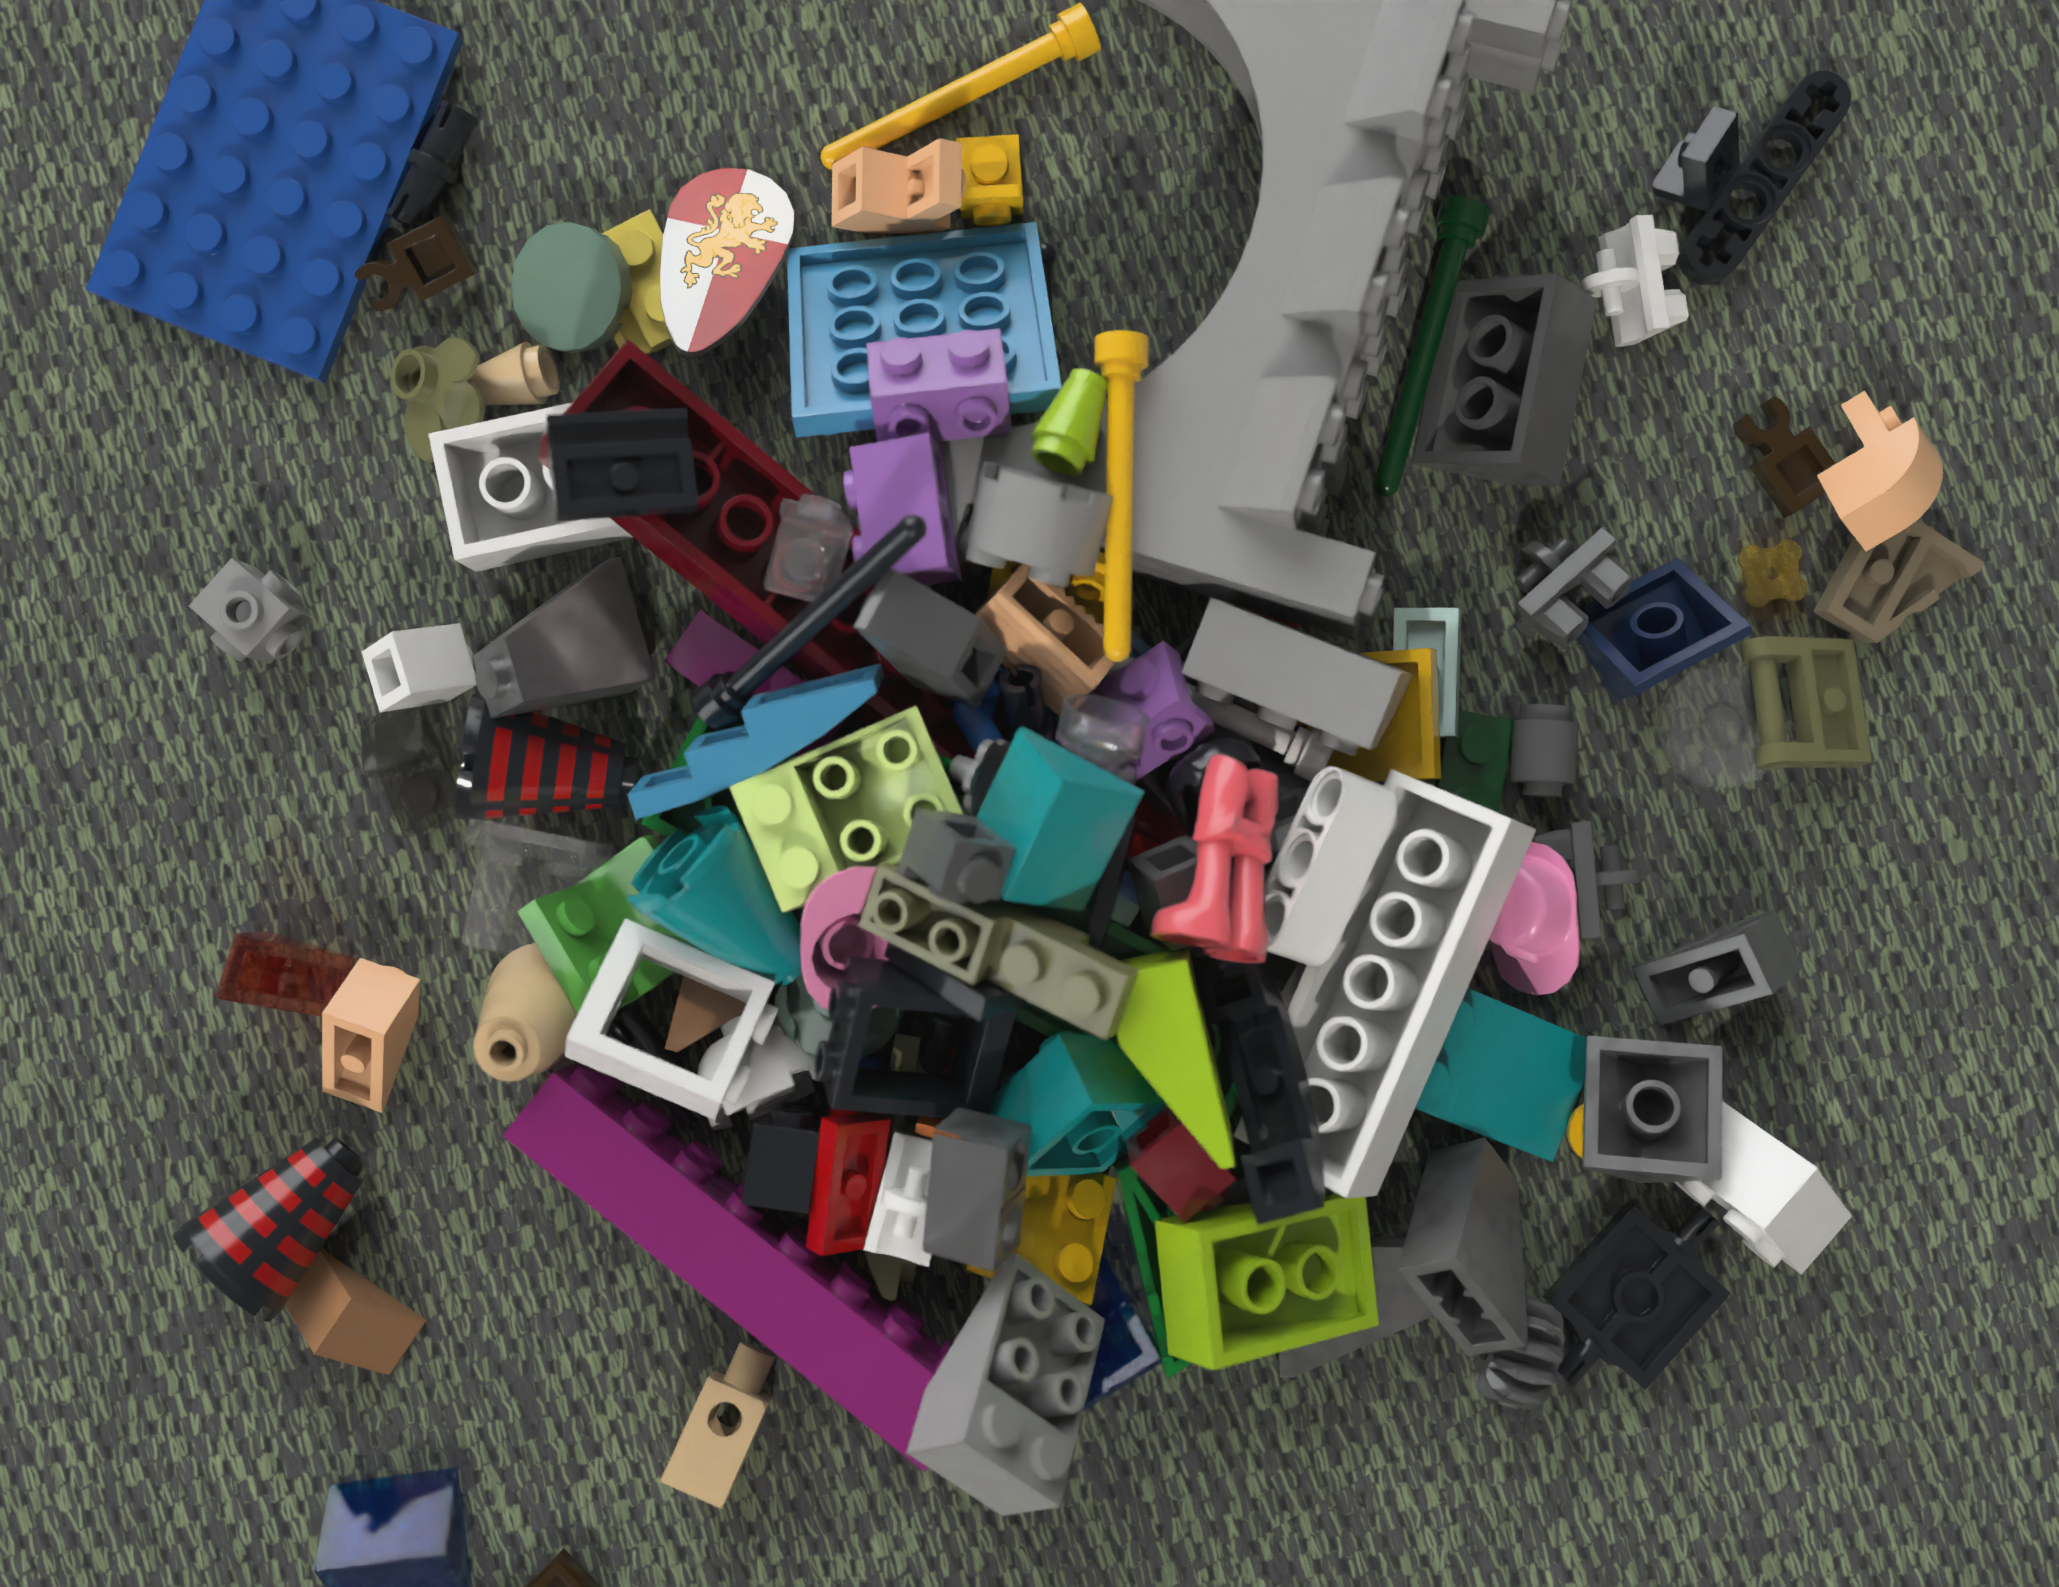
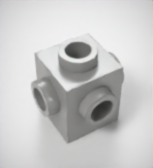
(252, 612)

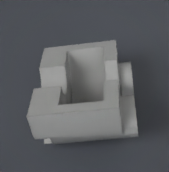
(1037, 524)

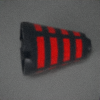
(536, 766)
(273, 1226)

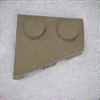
(1892, 580)

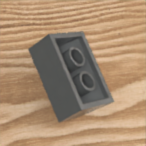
(1506, 380)

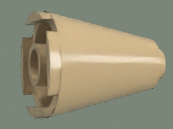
(523, 1018)

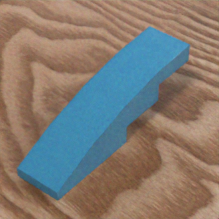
(773, 729)

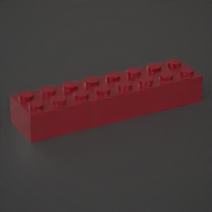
(732, 537)

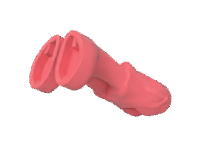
(1235, 822)

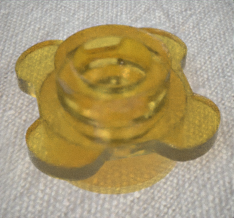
(1762, 589)

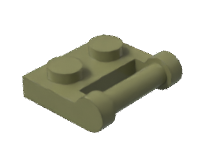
(1823, 701)

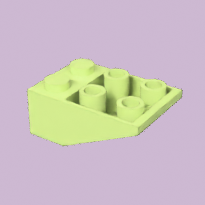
(843, 804)

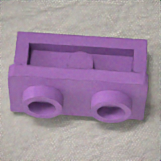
(939, 386)
(1161, 691)

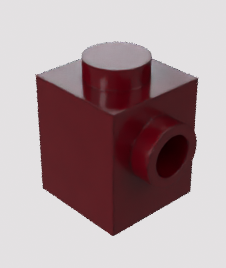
(1178, 1165)

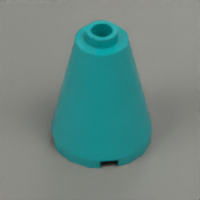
(720, 898)

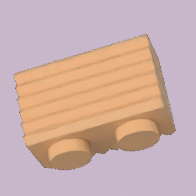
(1047, 632)

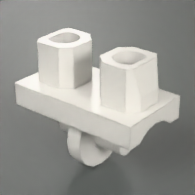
(1633, 282)
(902, 1200)

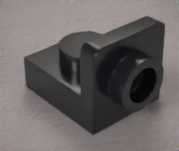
(1701, 162)

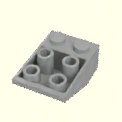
(1011, 1393)

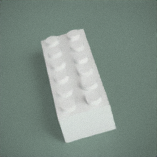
(1398, 975)

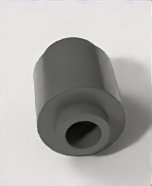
(1544, 749)

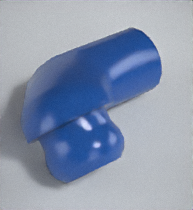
(976, 722)

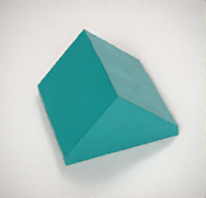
(1059, 818)

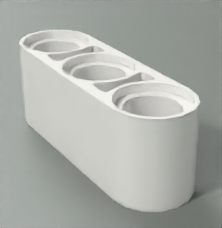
(1325, 864)

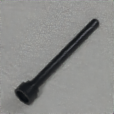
(726, 694)

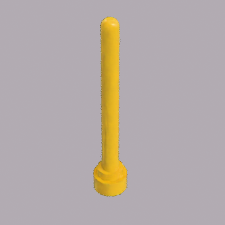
(1067, 38)
(1121, 361)

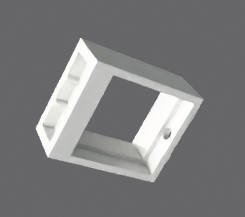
(591, 1047)

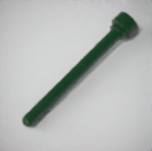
(1459, 225)

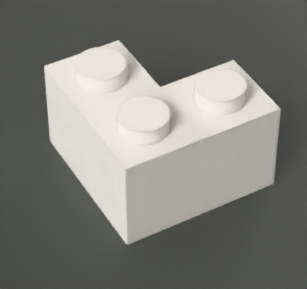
(1771, 1195)

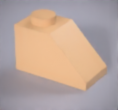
(368, 1033)

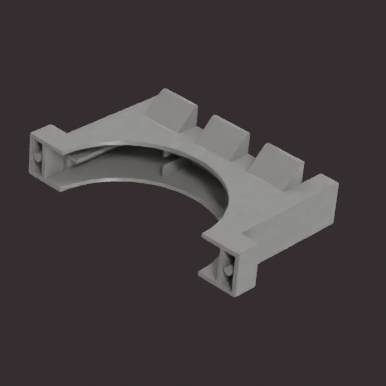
(1253, 407)

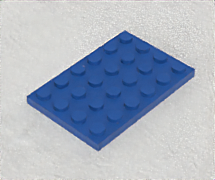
(275, 173)

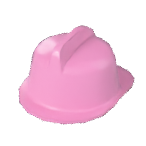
(1538, 926)
(833, 932)

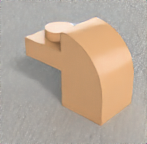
(897, 192)
(1887, 480)

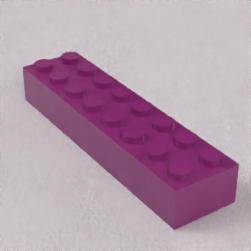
(732, 1253)

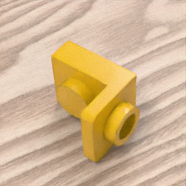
(992, 179)

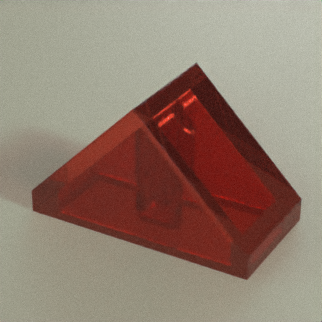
(282, 973)

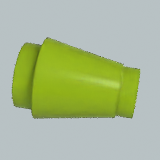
(1071, 425)

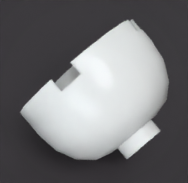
(778, 1073)

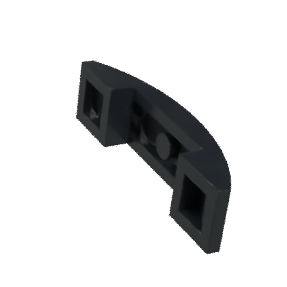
(1270, 1084)

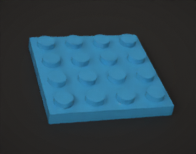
(914, 290)

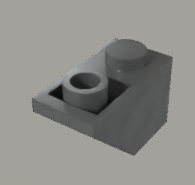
(930, 639)

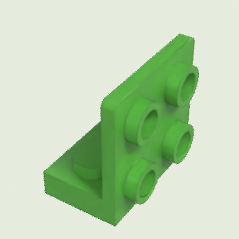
(582, 921)

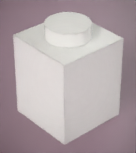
(420, 667)

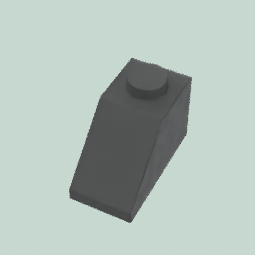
(1719, 969)

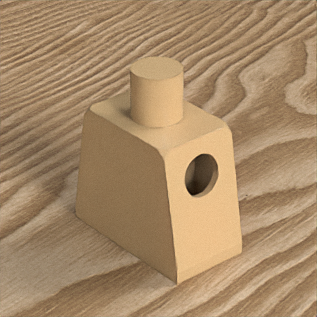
(709, 1452)

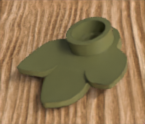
(437, 390)

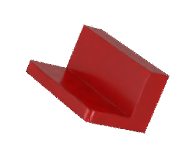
(846, 1180)

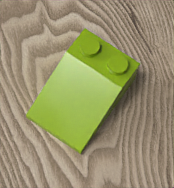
(1172, 1047)
(1267, 1287)

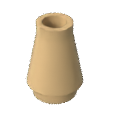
(518, 376)

